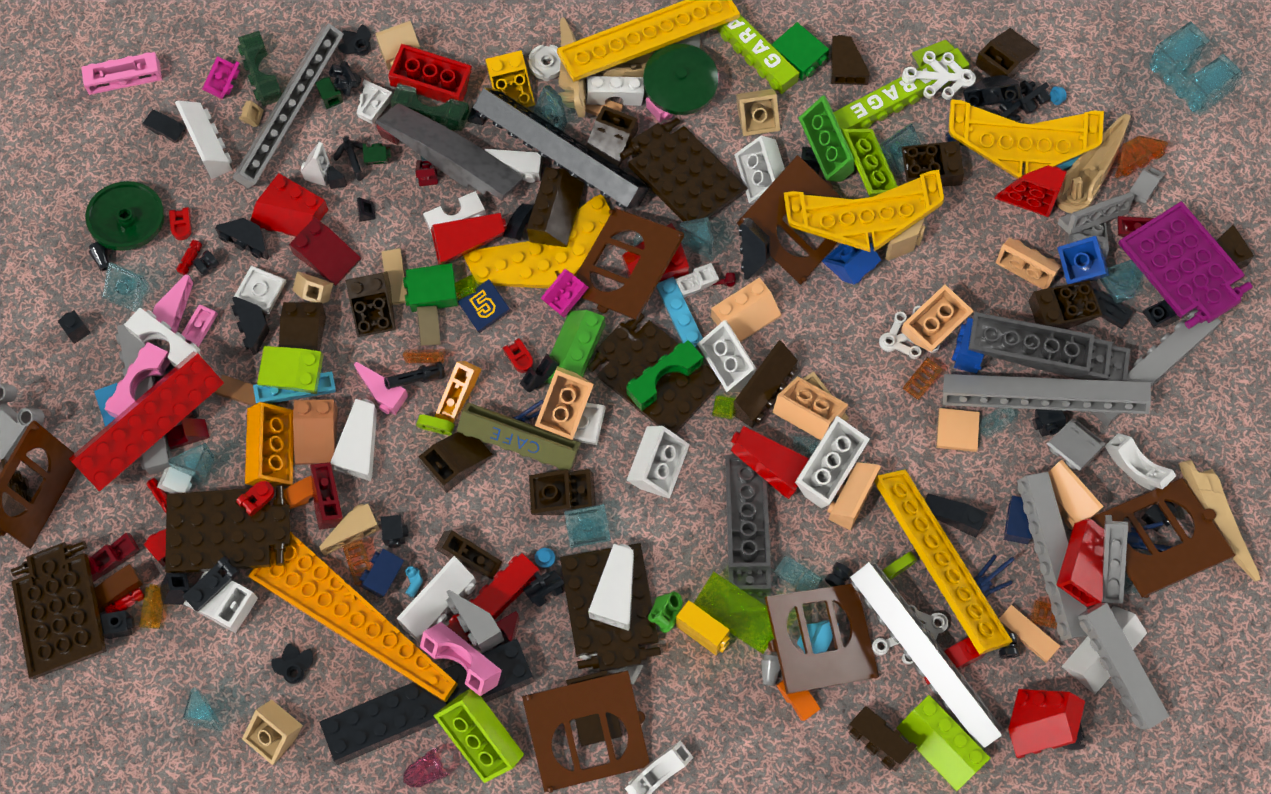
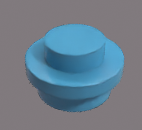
(1058, 95)
(544, 558)

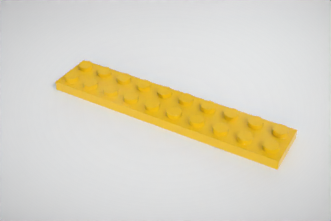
(644, 35)
(942, 561)

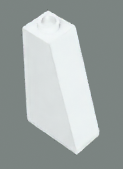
(356, 445)
(614, 591)

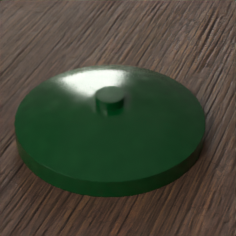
(680, 79)
(124, 215)

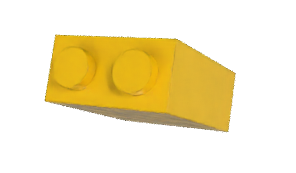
(703, 628)

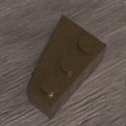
(1235, 247)
(880, 739)

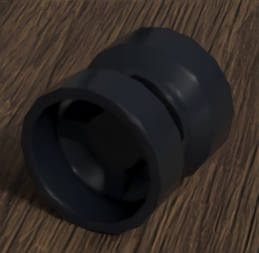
(208, 259)
(839, 575)
(1011, 650)

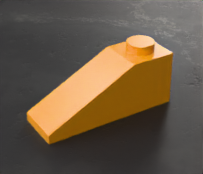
(457, 390)

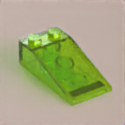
(736, 610)

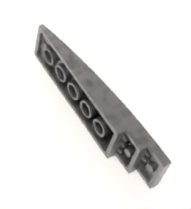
(450, 152)
(1048, 348)
(747, 529)

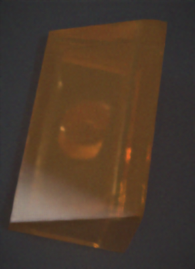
(424, 355)

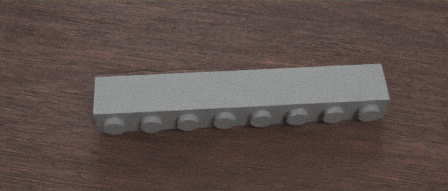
(1165, 356)
(157, 456)
(1051, 547)

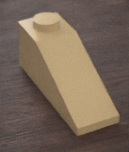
(353, 527)

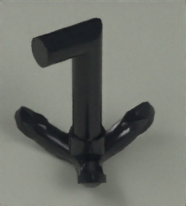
(348, 145)

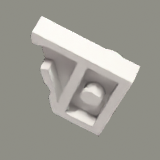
(373, 101)

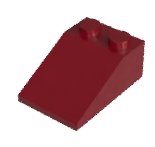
(324, 251)

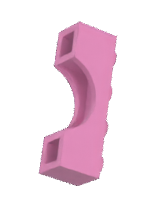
(150, 362)
(444, 643)

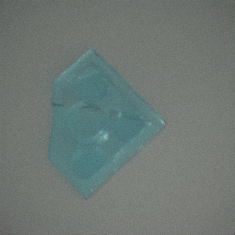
(551, 107)
(1123, 281)

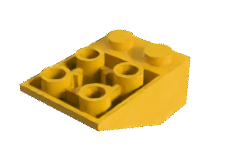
(510, 76)

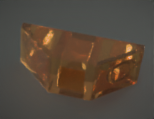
(1138, 154)

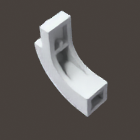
(1136, 465)
(659, 770)

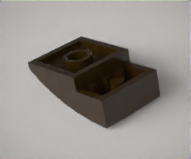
(561, 491)

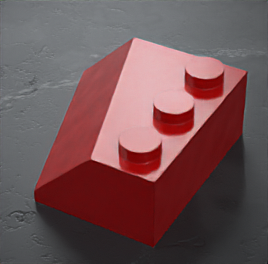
(1035, 190)
(287, 207)
(677, 267)
(1044, 720)

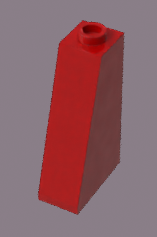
(465, 235)
(769, 459)
(1083, 563)

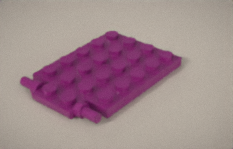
(1186, 265)

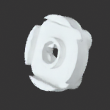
(537, 66)

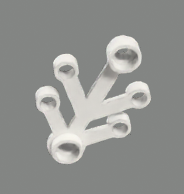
(941, 75)
(898, 339)
(929, 624)

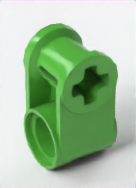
(665, 611)

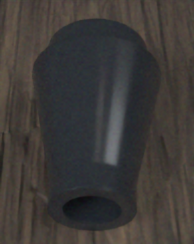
(100, 255)

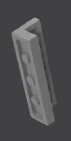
(1096, 214)
(1114, 560)

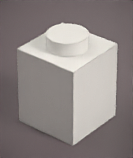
(174, 481)

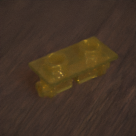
(152, 608)

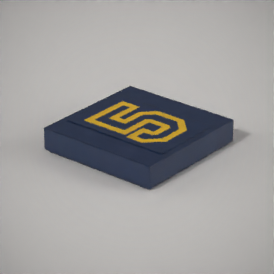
(484, 306)

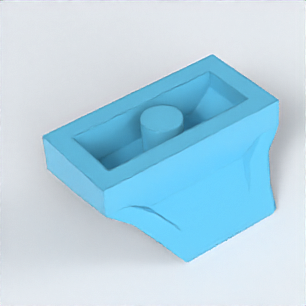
(820, 636)

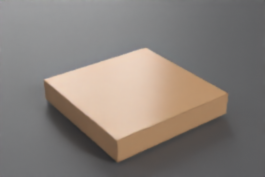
(957, 430)

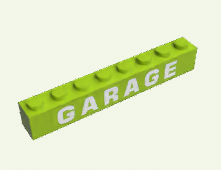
(759, 54)
(891, 97)

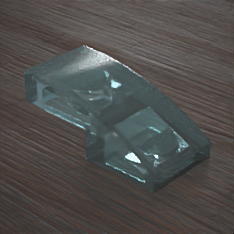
(797, 574)

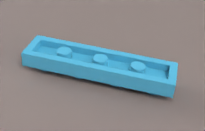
(679, 311)
(274, 395)

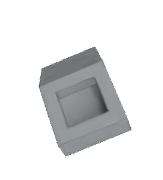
(1146, 184)

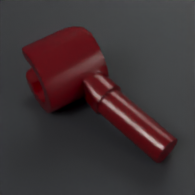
(728, 281)

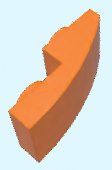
(299, 493)
(802, 702)

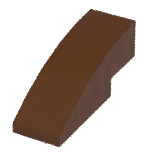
(117, 586)

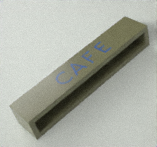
(518, 437)

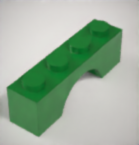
(683, 359)

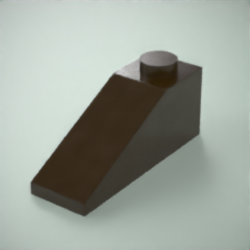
(468, 554)

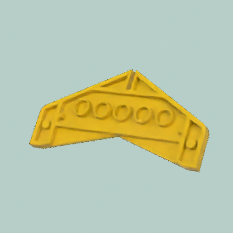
(1013, 143)
(877, 216)
(535, 263)

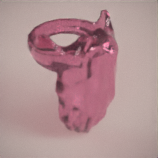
(424, 770)

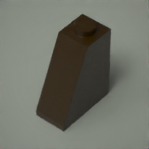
(847, 63)

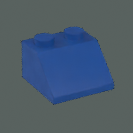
(1083, 260)
(851, 263)

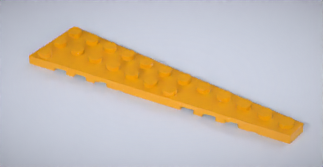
(327, 598)

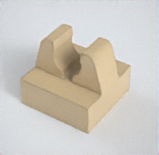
(251, 113)

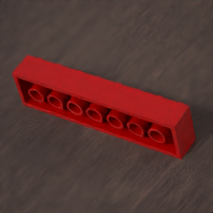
(146, 421)

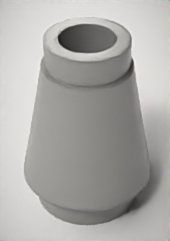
(770, 669)

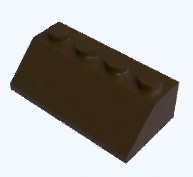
(555, 208)
(765, 385)

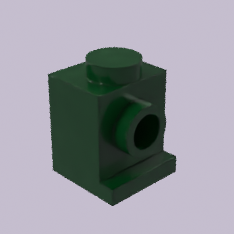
(329, 93)
(376, 154)

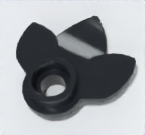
(354, 41)
(292, 661)

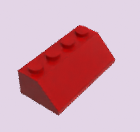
(430, 74)

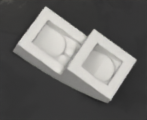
(698, 280)

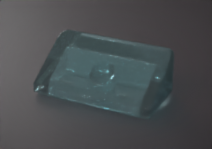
(804, 445)

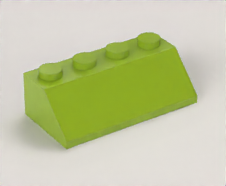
(869, 161)
(479, 735)
(943, 743)

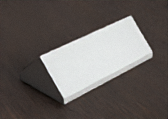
(1085, 661)

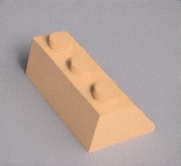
(1028, 263)
(747, 309)
(936, 319)
(564, 403)
(808, 407)
(853, 494)
(1072, 496)

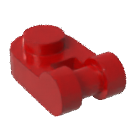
(180, 228)
(520, 361)
(262, 492)

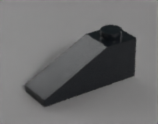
(956, 514)

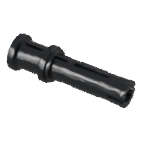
(423, 374)

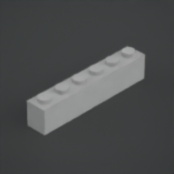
(1123, 666)

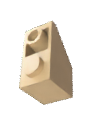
(312, 288)

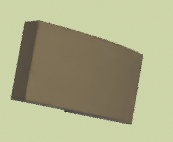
(428, 325)

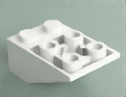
(229, 606)

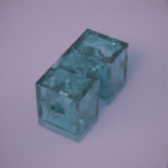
(1201, 88)

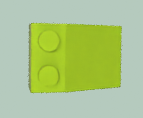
(290, 369)

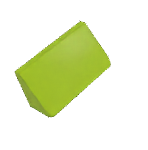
(938, 48)

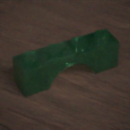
(254, 51)
(451, 114)

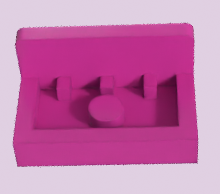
(220, 77)
(564, 292)

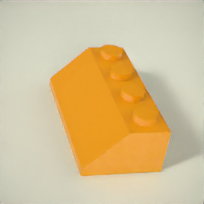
(269, 445)

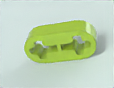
(435, 425)
(900, 565)

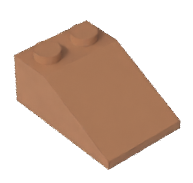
(314, 431)

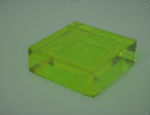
(465, 287)
(723, 407)

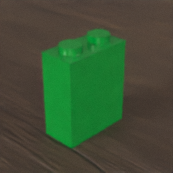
(802, 50)
(430, 287)

